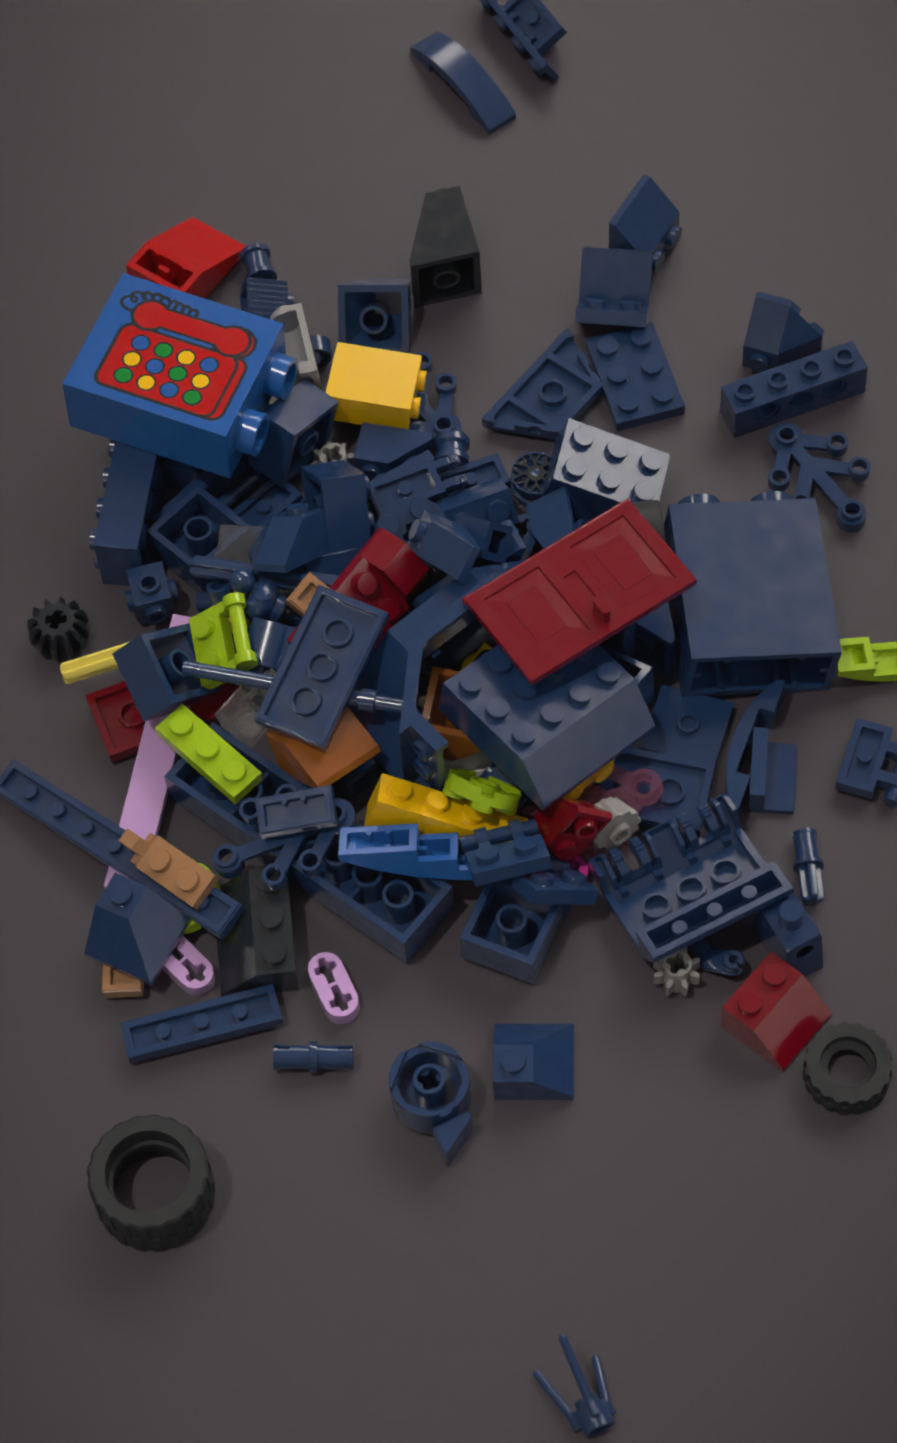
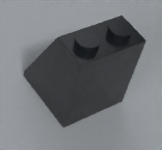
(444, 250)

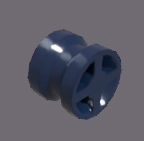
(453, 443)

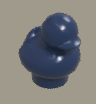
(264, 595)

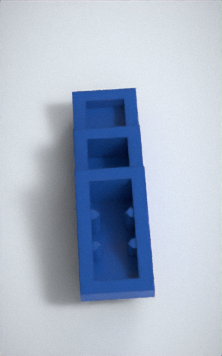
(404, 851)

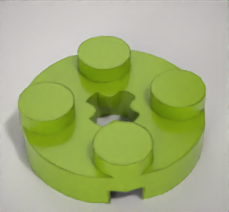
(483, 793)

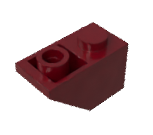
(570, 826)

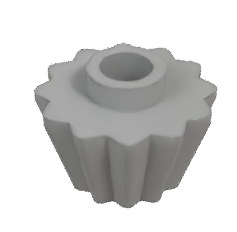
(621, 827)

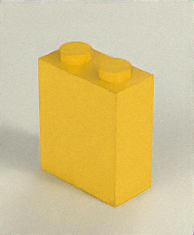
(376, 385)

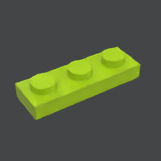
(209, 753)

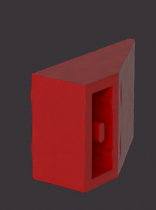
(187, 258)

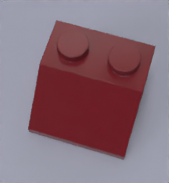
(775, 1012)

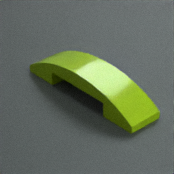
(868, 661)

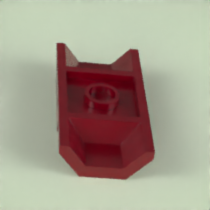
(383, 575)

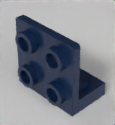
(614, 286)

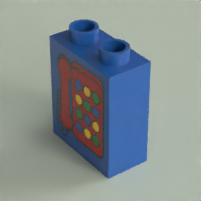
(179, 376)

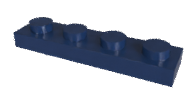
(201, 1023)

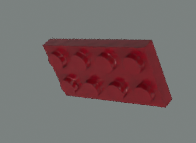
(122, 723)

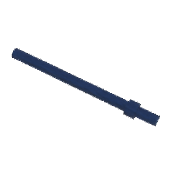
(366, 699)

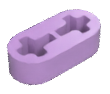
(197, 962)
(341, 984)

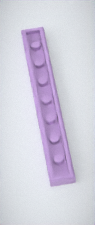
(147, 786)

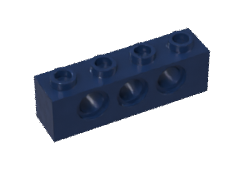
(793, 389)

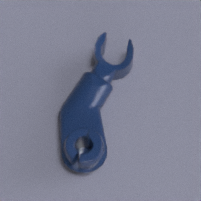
(718, 960)

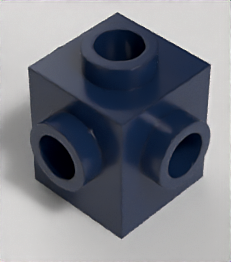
(151, 593)

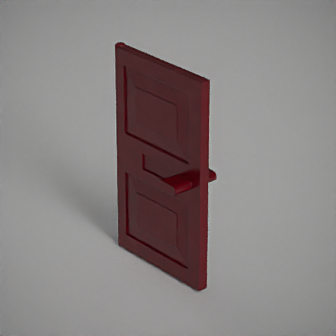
(579, 591)

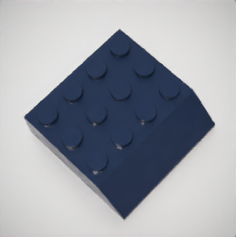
(552, 731)

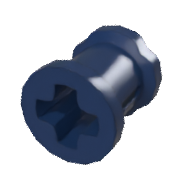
(257, 262)

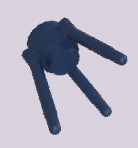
(592, 1413)

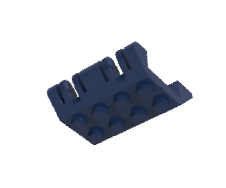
(687, 886)

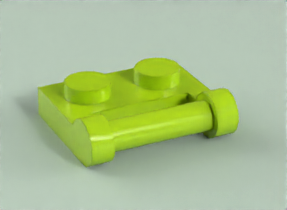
(214, 639)

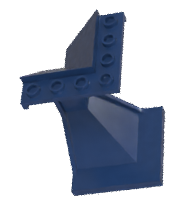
(407, 741)

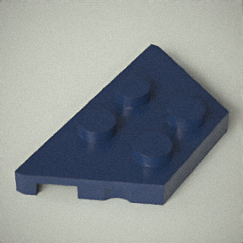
(548, 393)

